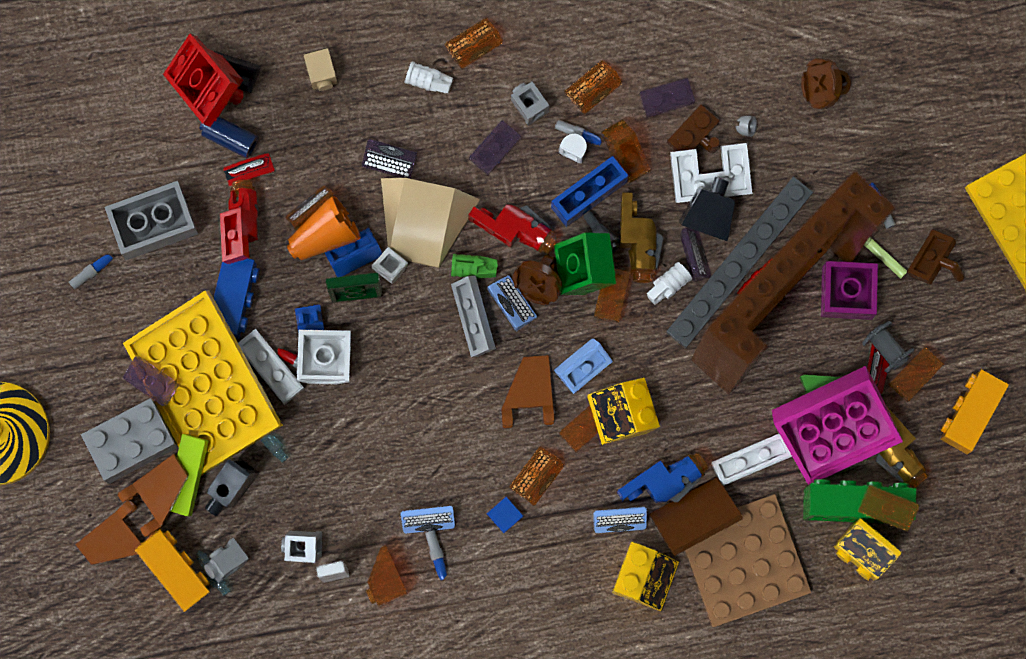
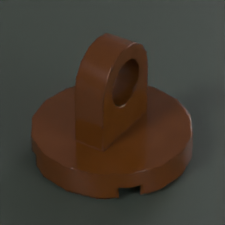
(824, 83)
(538, 280)

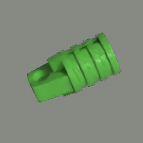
(475, 265)

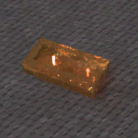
(611, 298)
(916, 374)
(580, 430)

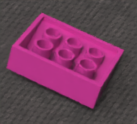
(836, 425)

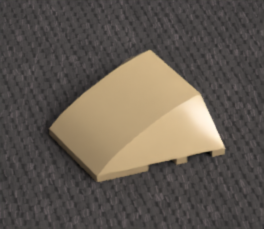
(423, 218)

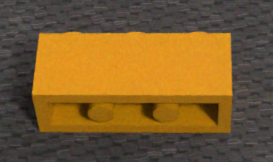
(973, 411)
(173, 569)

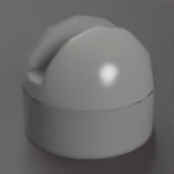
(747, 125)

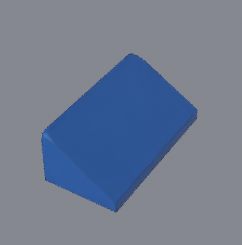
(354, 255)

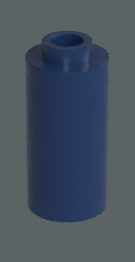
(230, 137)

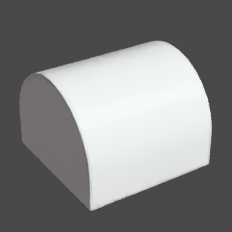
(573, 147)
(390, 265)

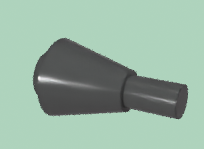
(597, 227)

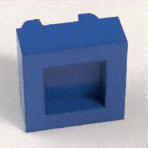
(309, 318)

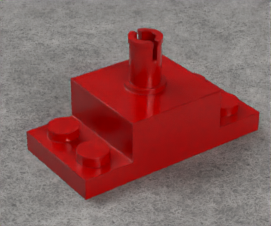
(203, 80)

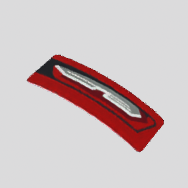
(249, 168)
(877, 367)

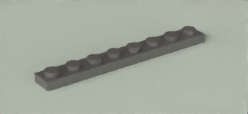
(739, 262)

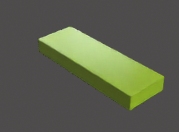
(191, 456)

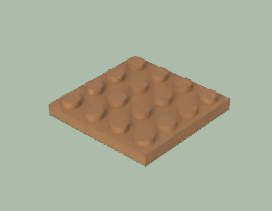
(748, 565)

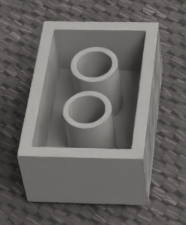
(151, 220)
(129, 441)

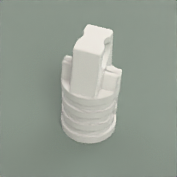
(428, 78)
(669, 283)

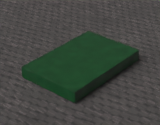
(354, 287)

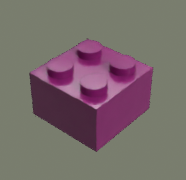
(849, 290)

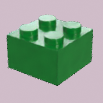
(585, 263)

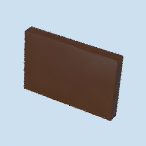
(696, 516)

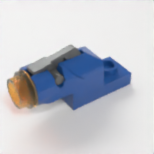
(665, 483)

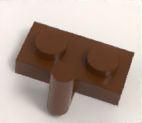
(695, 132)
(933, 257)

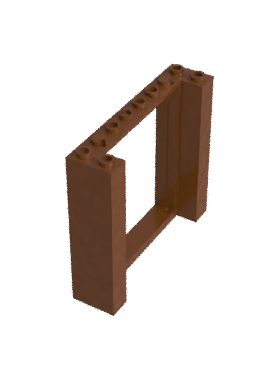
(842, 225)

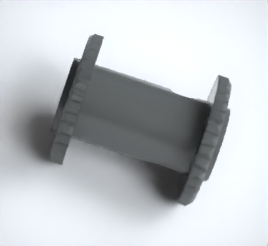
(888, 346)

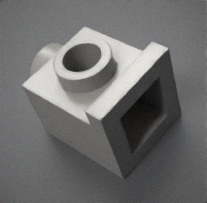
(529, 92)
(293, 550)
(226, 561)

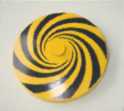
(22, 433)

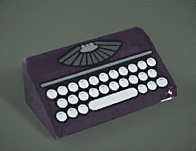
(389, 159)
(695, 254)

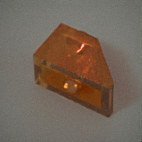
(626, 150)
(384, 580)

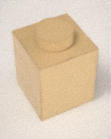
(320, 70)

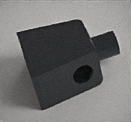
(710, 210)
(237, 477)

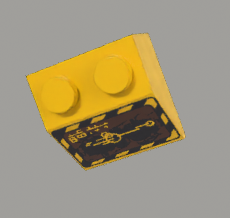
(623, 411)
(866, 550)
(645, 576)

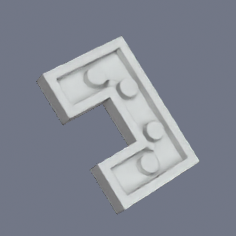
(687, 176)

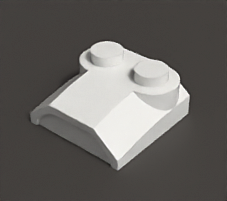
(323, 356)

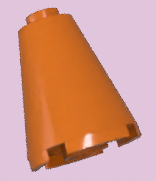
(323, 231)

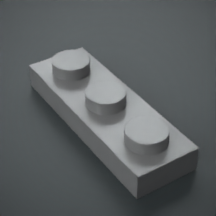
(473, 316)

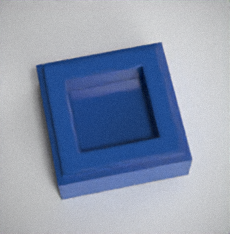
(505, 515)

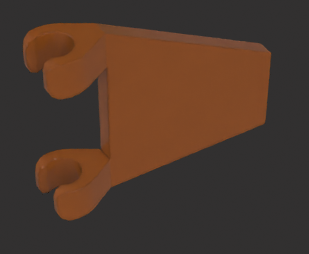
(530, 390)
(158, 490)
(111, 538)

